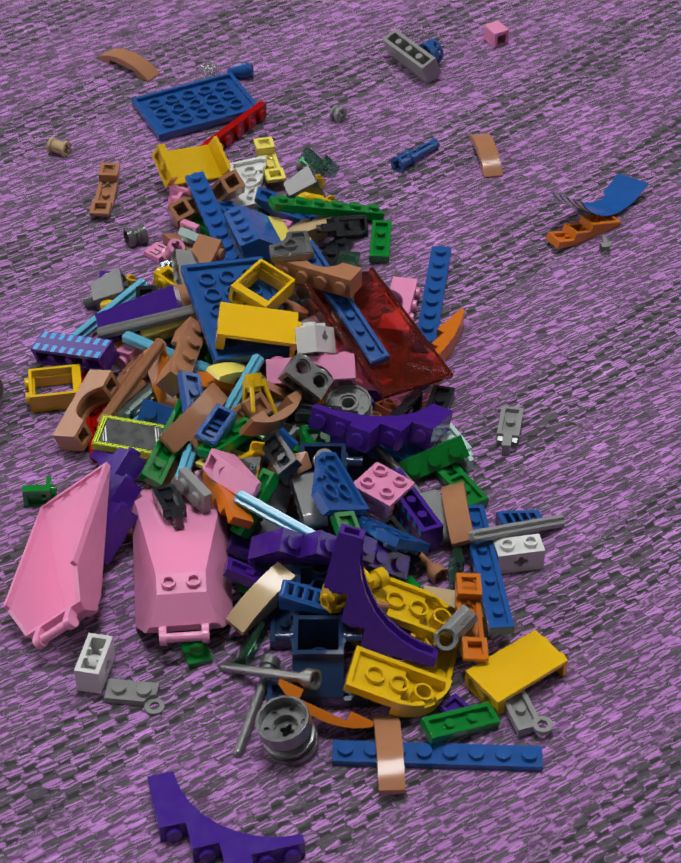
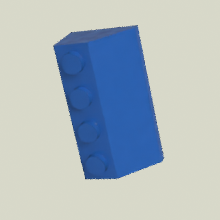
(251, 231)

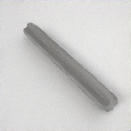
(146, 322)
(516, 528)

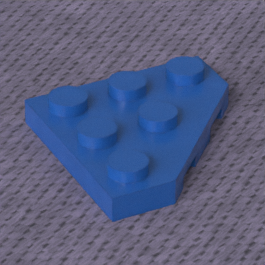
(334, 488)
(392, 537)

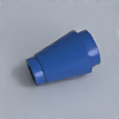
(242, 71)

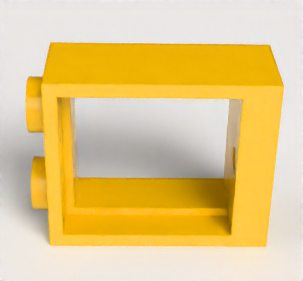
(265, 271)
(52, 376)

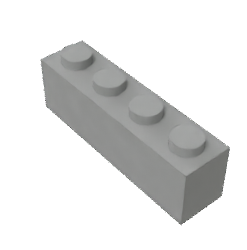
(412, 56)

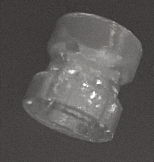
(207, 71)

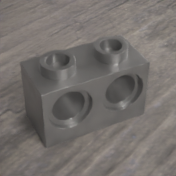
(304, 381)

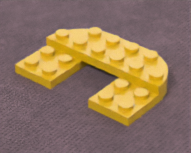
(405, 685)

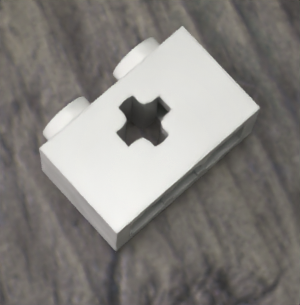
(315, 339)
(519, 553)
(94, 663)

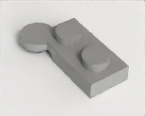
(193, 490)

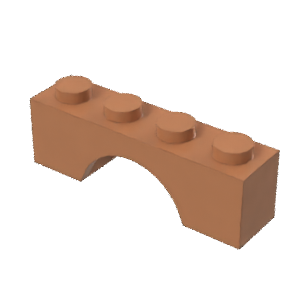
(224, 189)
(204, 250)
(338, 279)
(188, 342)
(95, 390)

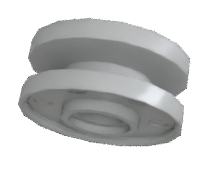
(351, 398)

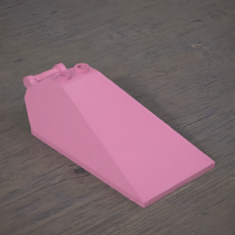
(62, 561)
(180, 572)

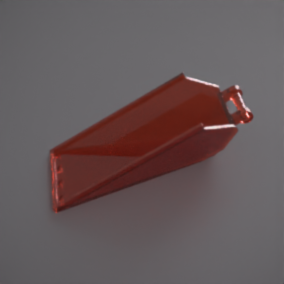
(412, 357)

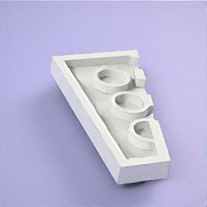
(252, 175)

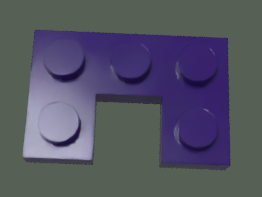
(238, 571)

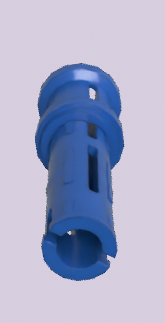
(409, 157)

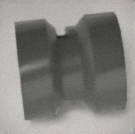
(136, 235)

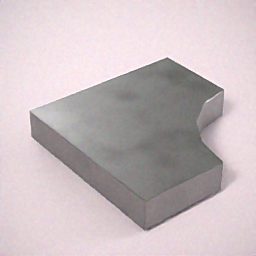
(293, 248)

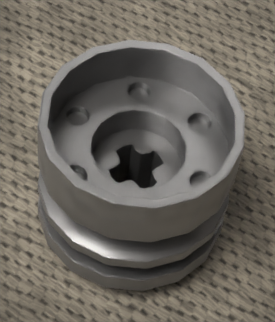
(287, 730)

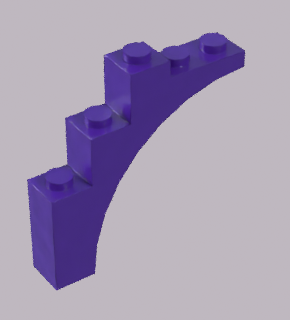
(393, 432)
(122, 494)
(317, 548)
(381, 634)
(208, 839)

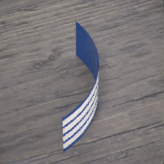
(617, 197)

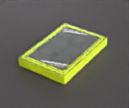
(126, 433)

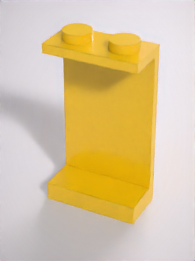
(178, 163)
(256, 325)
(514, 670)

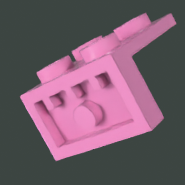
(382, 490)

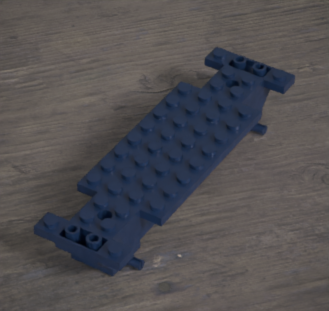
(314, 637)

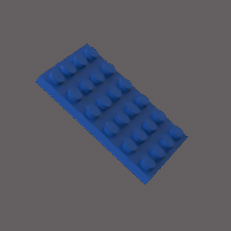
(193, 105)
(207, 287)

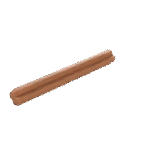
(134, 378)

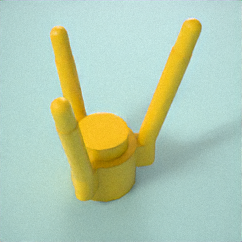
(253, 383)

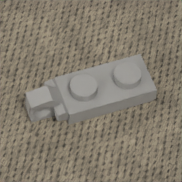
(509, 428)

